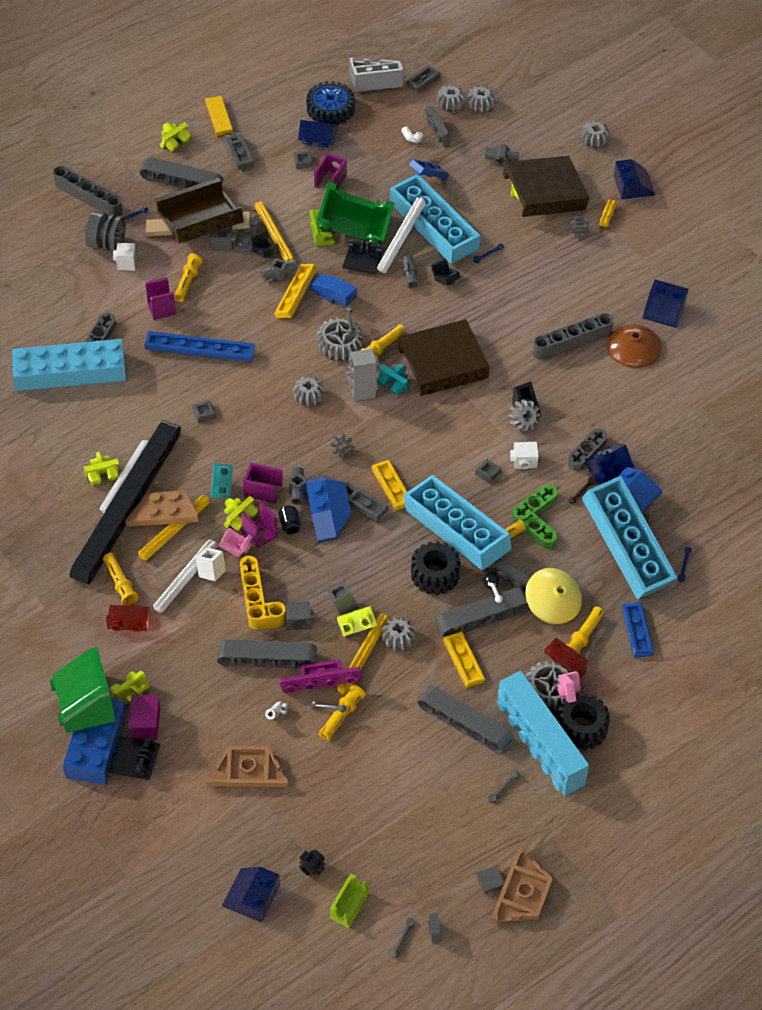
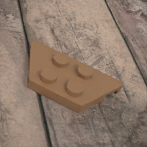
(163, 508)
(247, 768)
(522, 891)

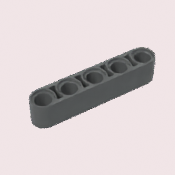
(175, 174)
(87, 191)
(573, 336)
(482, 612)
(266, 654)
(465, 719)

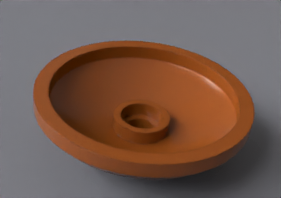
(634, 346)

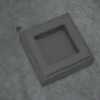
(303, 160)
(204, 411)
(488, 471)
(490, 879)
(434, 928)

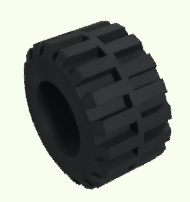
(438, 555)
(587, 708)

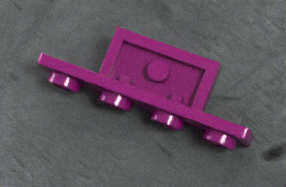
(321, 675)

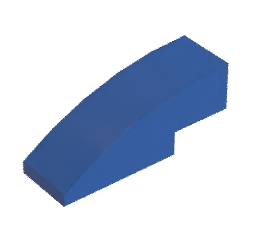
(333, 289)

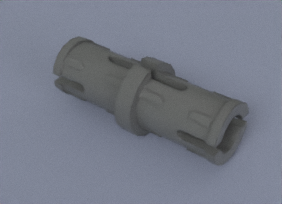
(408, 264)

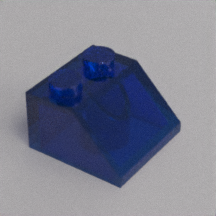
(317, 132)
(632, 180)
(665, 303)
(609, 463)
(253, 892)

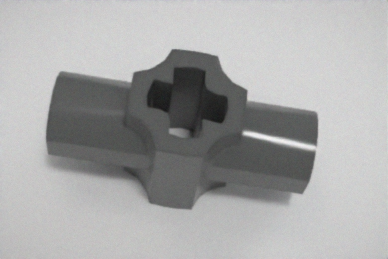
(501, 154)
(279, 270)
(297, 485)

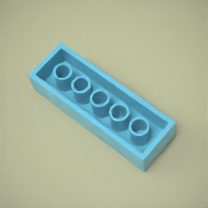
(437, 219)
(68, 364)
(457, 522)
(629, 537)
(542, 734)

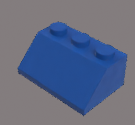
(641, 487)

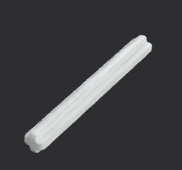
(401, 235)
(123, 475)
(181, 580)

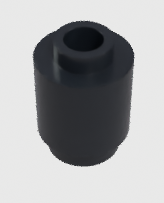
(289, 519)

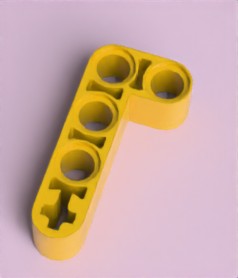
(265, 611)

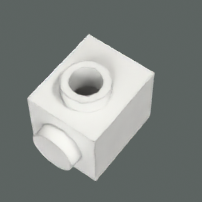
(125, 256)
(524, 455)
(210, 564)

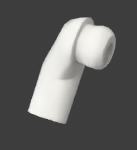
(415, 138)
(276, 709)

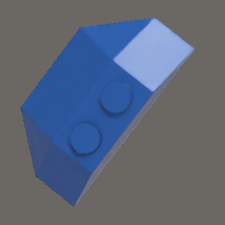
(328, 506)

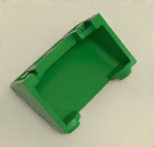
(354, 215)
(83, 693)

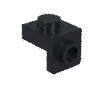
(262, 245)
(443, 273)

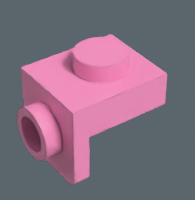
(235, 543)
(568, 685)

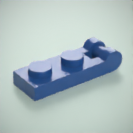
(429, 169)

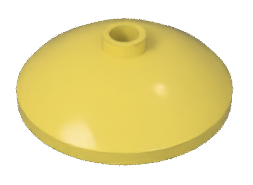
(550, 604)

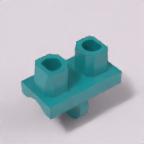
(399, 383)
(221, 480)

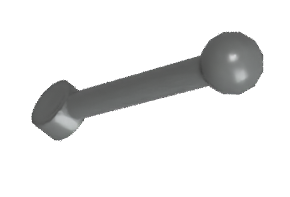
(348, 309)
(313, 705)
(493, 797)
(409, 924)

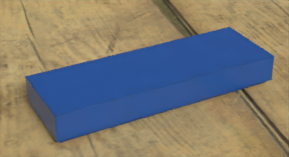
(637, 630)

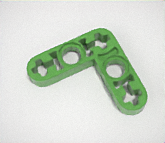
(531, 515)

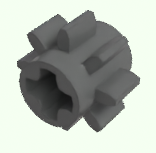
(579, 226)
(345, 450)

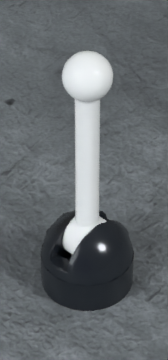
(493, 582)

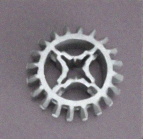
(336, 341)
(540, 679)

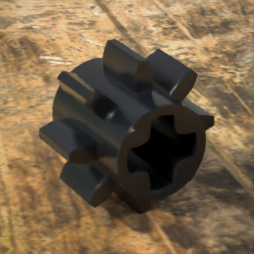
(312, 863)

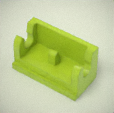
(320, 236)
(349, 901)

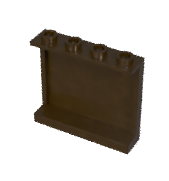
(547, 185)
(198, 210)
(444, 357)

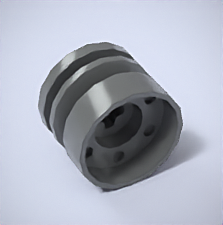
(105, 231)

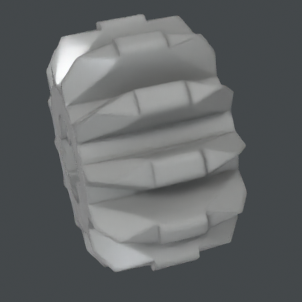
(451, 98)
(480, 98)
(595, 134)
(308, 391)
(524, 408)
(398, 633)

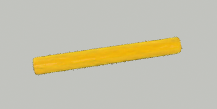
(273, 231)
(167, 533)
(365, 649)

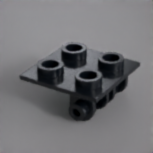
(363, 257)
(135, 757)

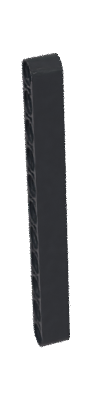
(125, 502)

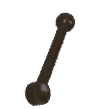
(591, 481)

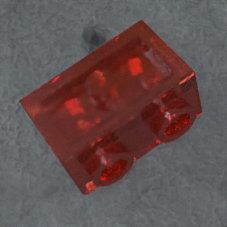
(128, 618)
(566, 657)

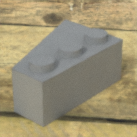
(375, 75)
(363, 374)

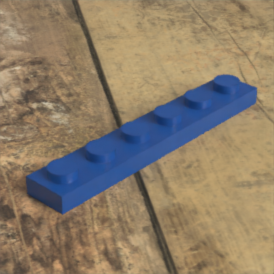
(200, 346)

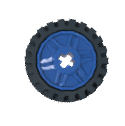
(330, 103)

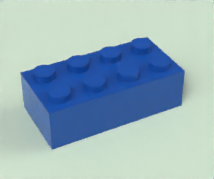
(94, 748)

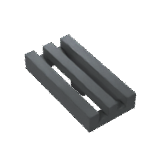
(425, 79)

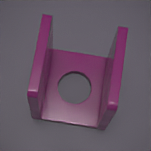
(326, 165)
(160, 299)
(263, 474)
(267, 523)
(144, 716)

